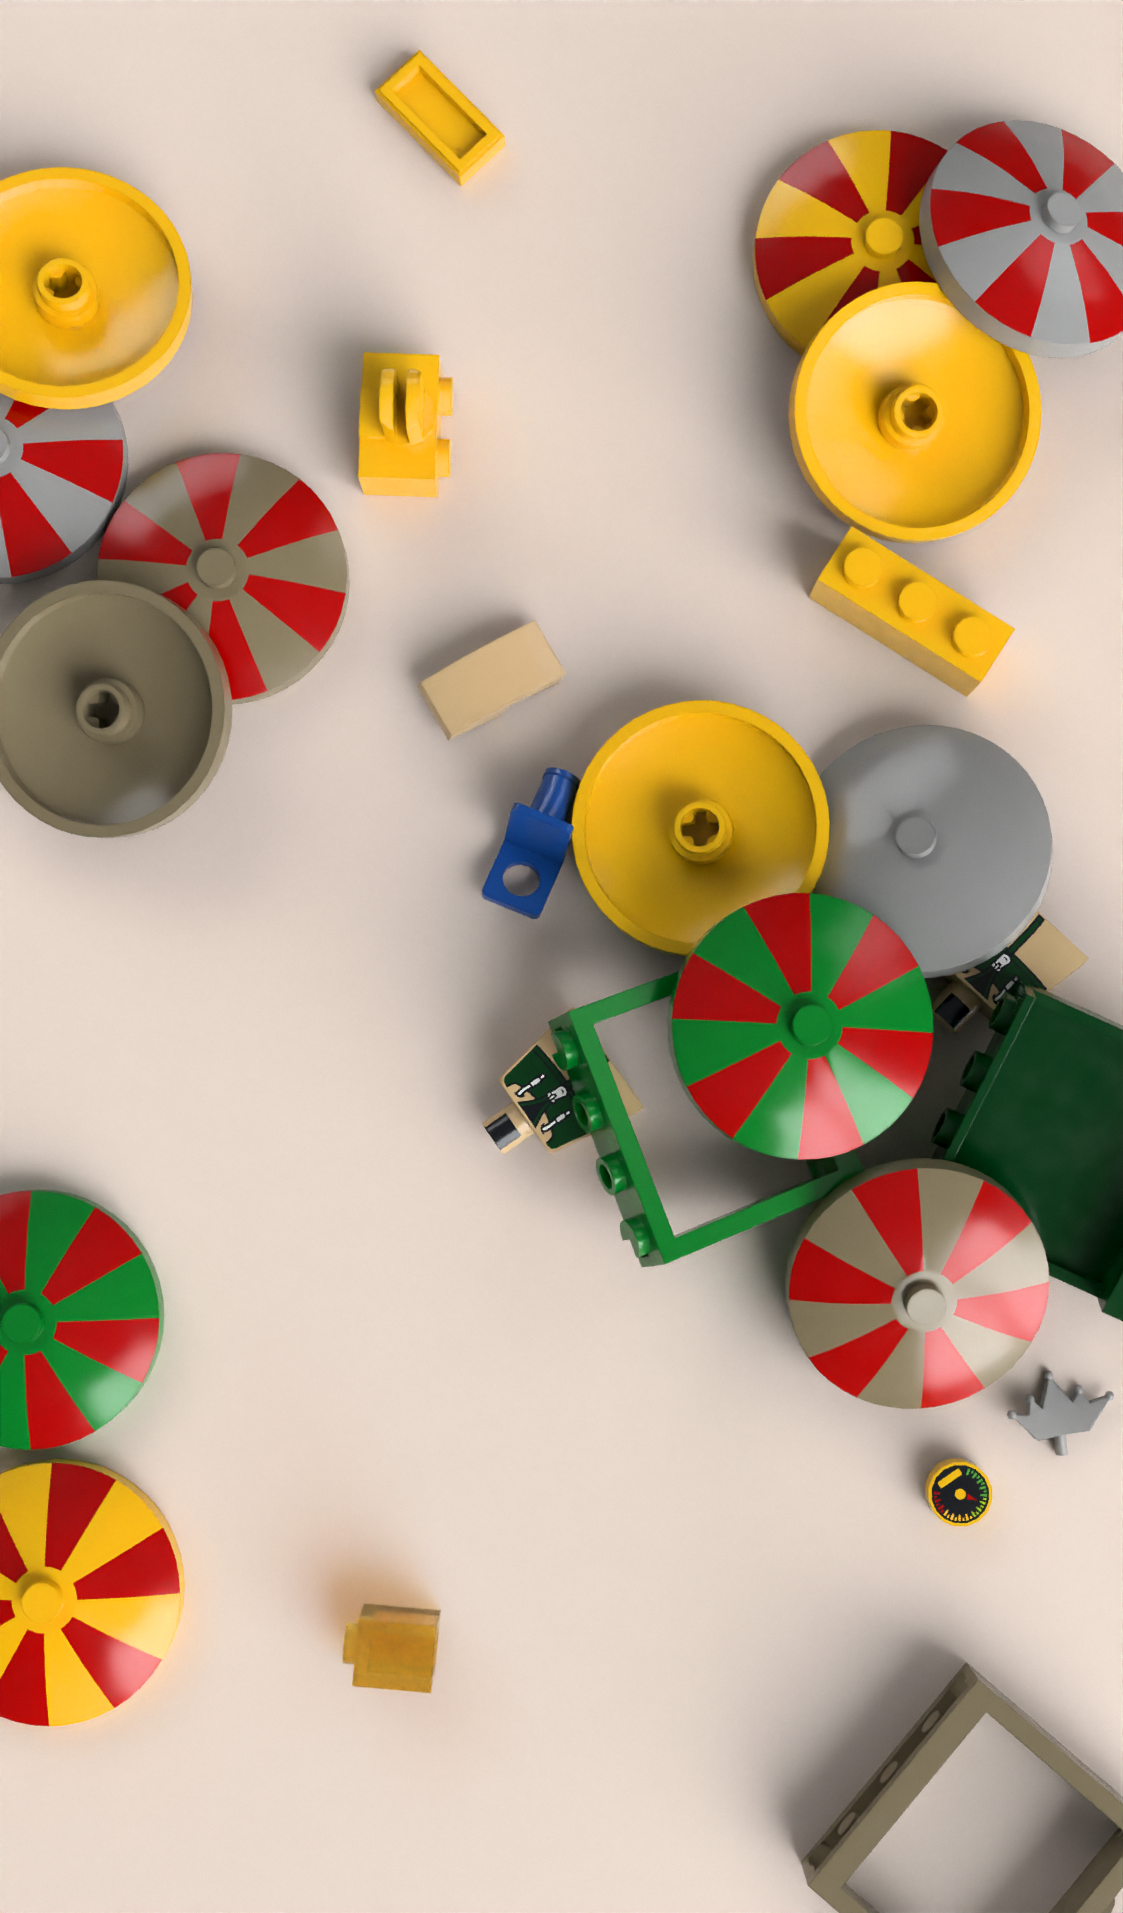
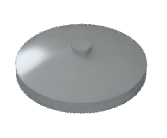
(937, 842)

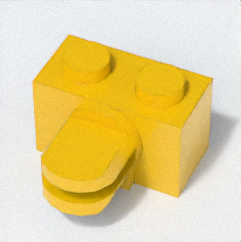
(402, 424)

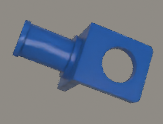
(535, 839)

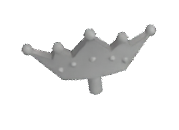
(1058, 1414)

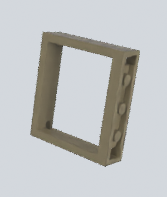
(919, 1759)

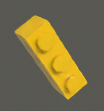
(910, 612)

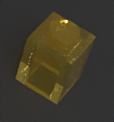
(393, 1648)

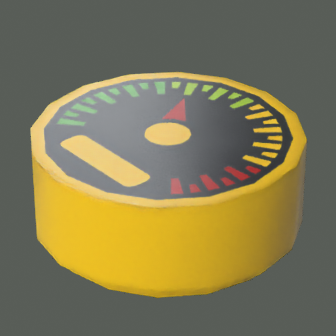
(958, 1492)

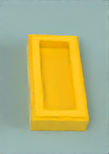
(440, 118)

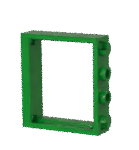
(621, 1161)

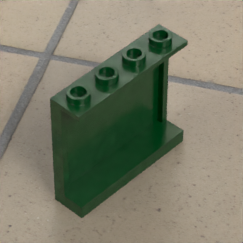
(1050, 1130)

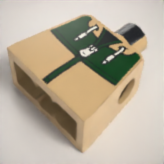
(1036, 956)
(544, 1101)

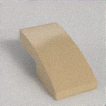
(491, 680)

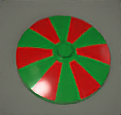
(800, 1026)
(73, 1318)

